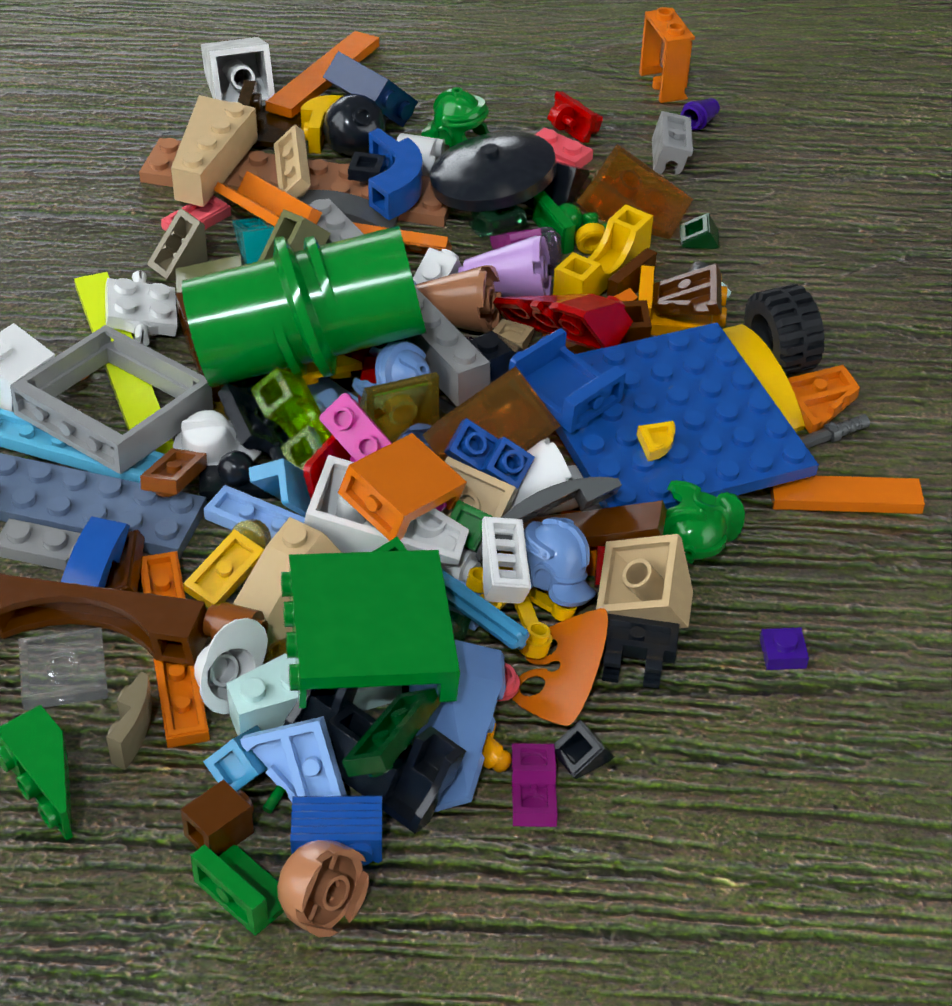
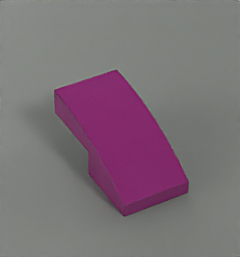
(533, 785)

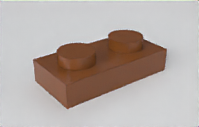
(173, 472)

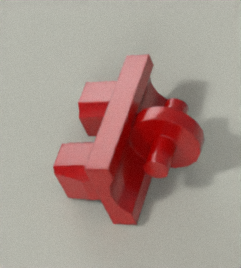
(574, 117)

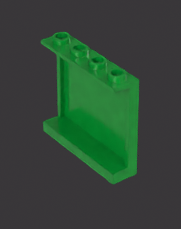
(369, 622)

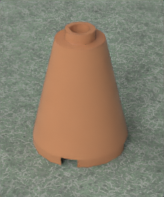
(466, 298)

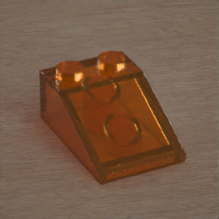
(629, 181)

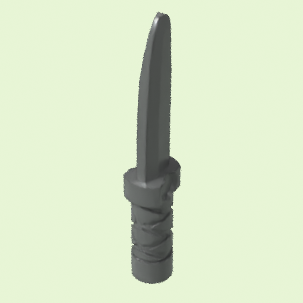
(835, 431)

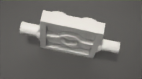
(140, 307)

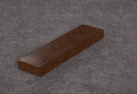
(617, 522)

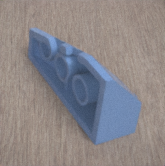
(470, 717)

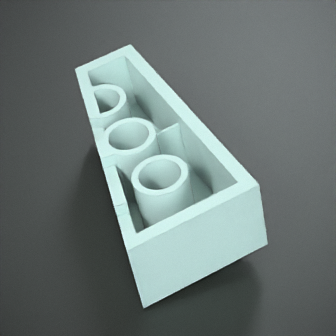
(265, 698)

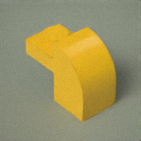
(312, 120)

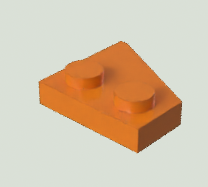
(824, 395)

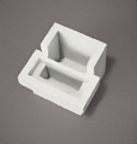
(18, 357)

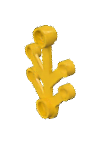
(539, 633)

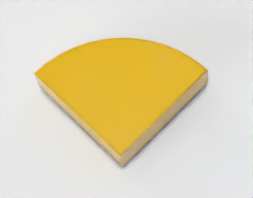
(656, 439)

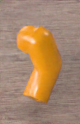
(495, 755)

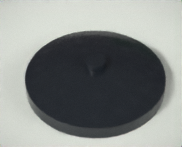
(493, 171)

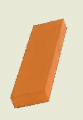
(850, 494)

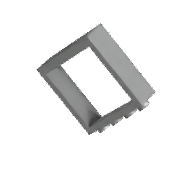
(36, 401)

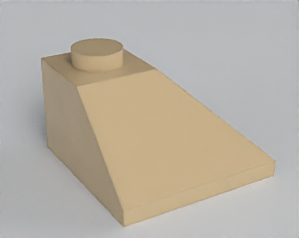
(647, 579)

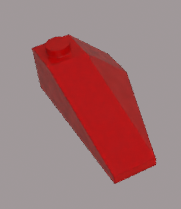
(586, 318)

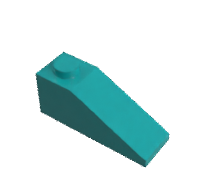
(252, 237)

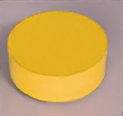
(589, 237)

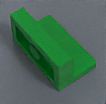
(238, 886)

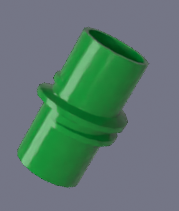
(302, 307)

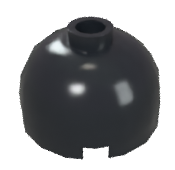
(349, 123)

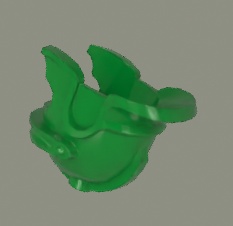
(455, 114)
(703, 520)

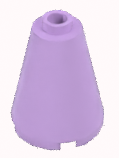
(520, 267)

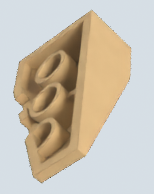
(263, 585)

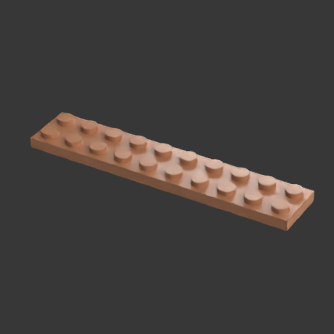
(322, 174)

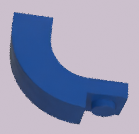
(401, 184)

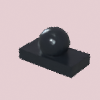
(232, 472)

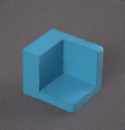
(235, 763)

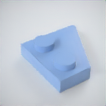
(299, 758)

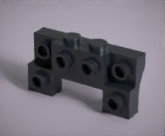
(417, 775)

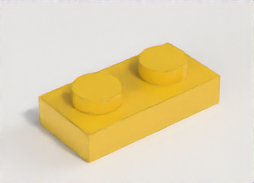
(223, 569)

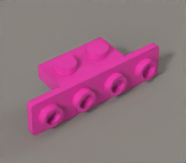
(355, 429)

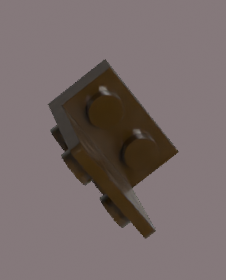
(269, 125)

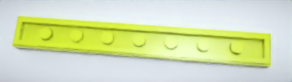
(133, 395)

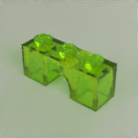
(291, 405)

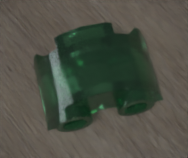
(497, 221)

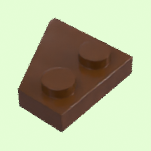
(690, 293)

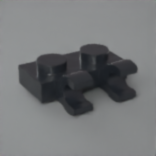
(642, 640)

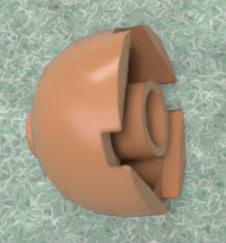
(322, 886)

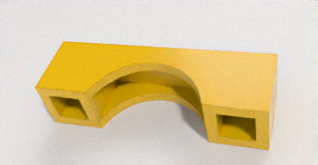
(624, 238)

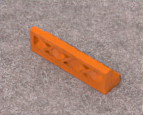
(266, 200)

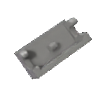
(671, 141)

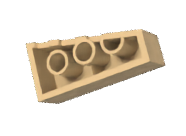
(211, 148)

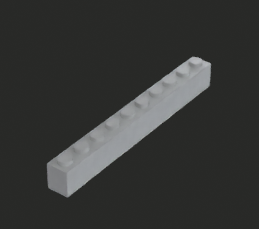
(448, 352)

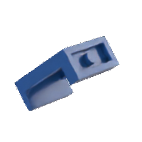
(567, 383)

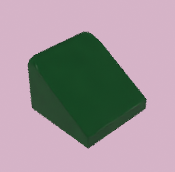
(699, 233)

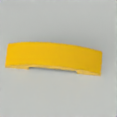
(767, 371)

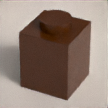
(218, 818)

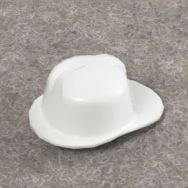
(210, 434)
(233, 652)

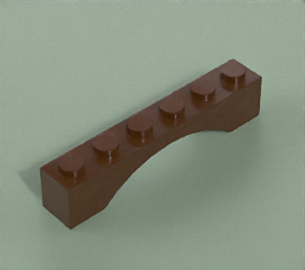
(161, 624)

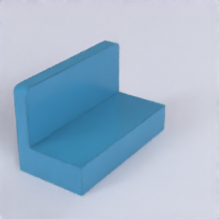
(284, 482)

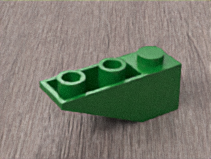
(38, 756)

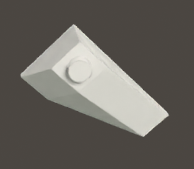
(354, 533)

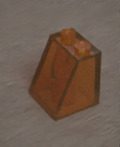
(503, 409)

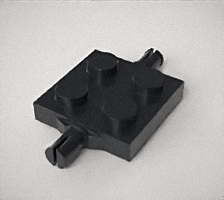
(250, 425)

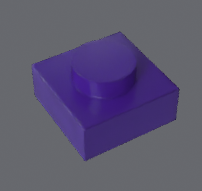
(784, 648)

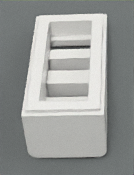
(500, 584)

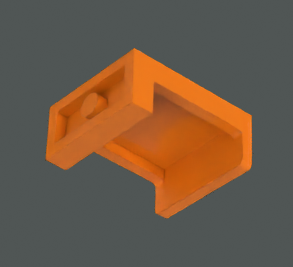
(400, 485)

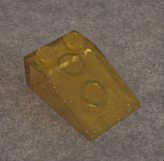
(402, 403)

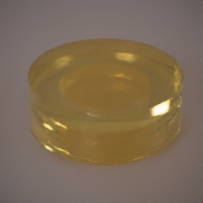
(255, 531)

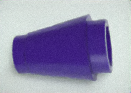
(700, 112)

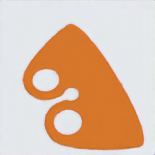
(579, 654)

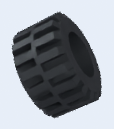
(788, 325)

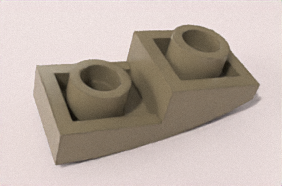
(135, 713)

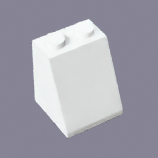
(233, 62)

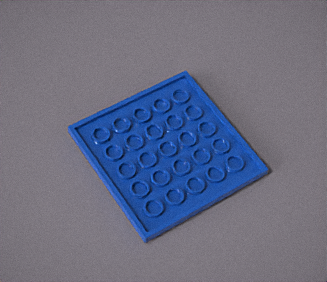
(723, 417)

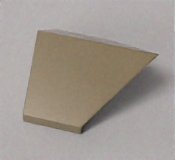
(180, 245)

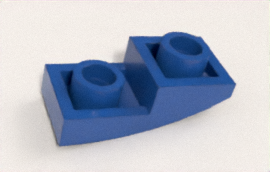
(489, 454)
(95, 551)

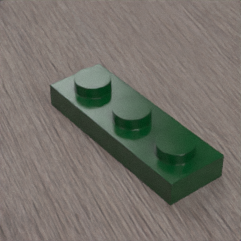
(391, 733)

